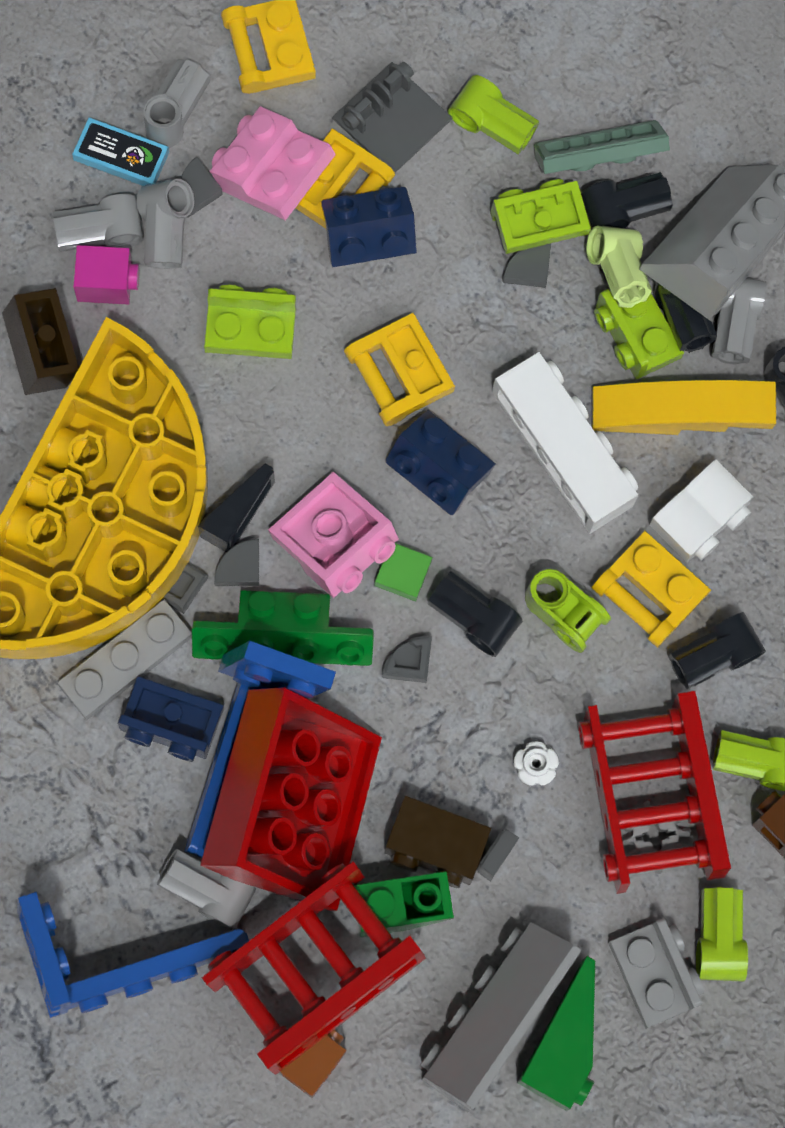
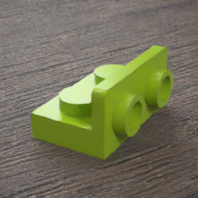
(540, 216)
(250, 322)
(640, 334)

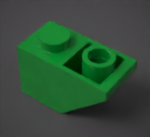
(409, 901)

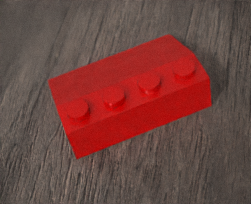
(290, 795)

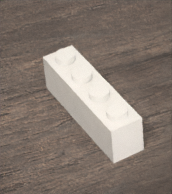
(565, 442)

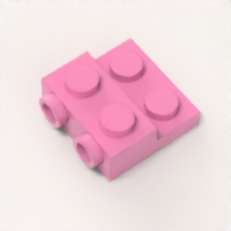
(270, 163)
(335, 535)

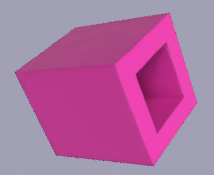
(104, 275)

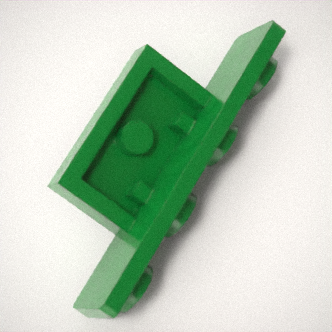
(288, 624)

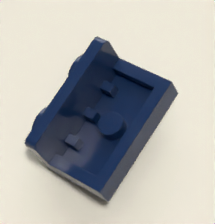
(369, 226)
(439, 461)
(171, 719)

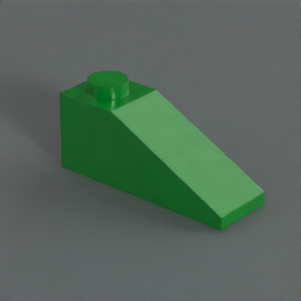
(565, 1051)

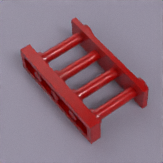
(690, 764)
(356, 984)

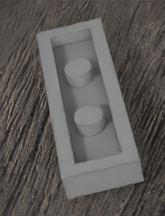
(124, 659)

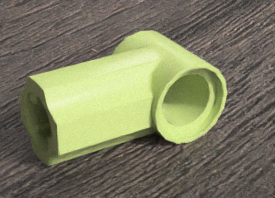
(619, 256)

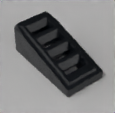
(230, 518)

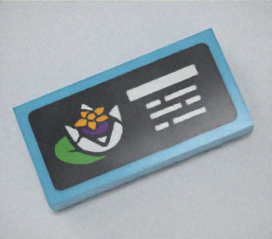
(120, 153)

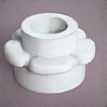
(530, 774)

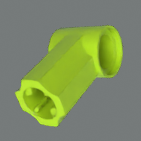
(484, 109)
(751, 758)
(721, 949)

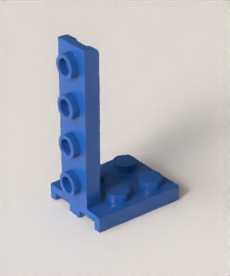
(252, 668)
(134, 979)

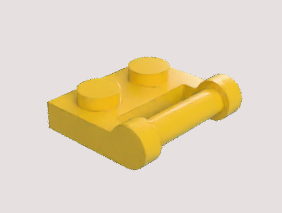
(282, 41)
(340, 171)
(412, 362)
(660, 579)

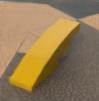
(683, 405)

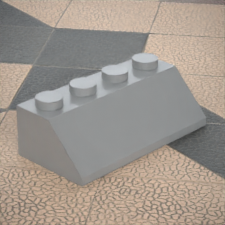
(722, 237)
(500, 1016)

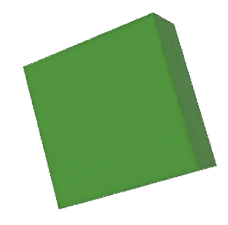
(404, 572)

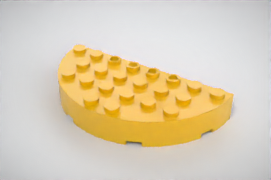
(102, 504)

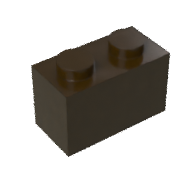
(40, 341)
(436, 841)

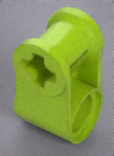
(567, 610)

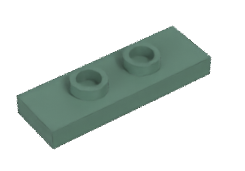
(603, 146)

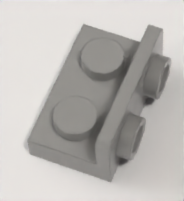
(657, 972)

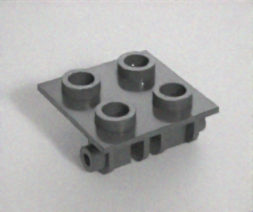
(392, 116)

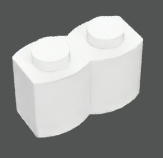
(701, 512)

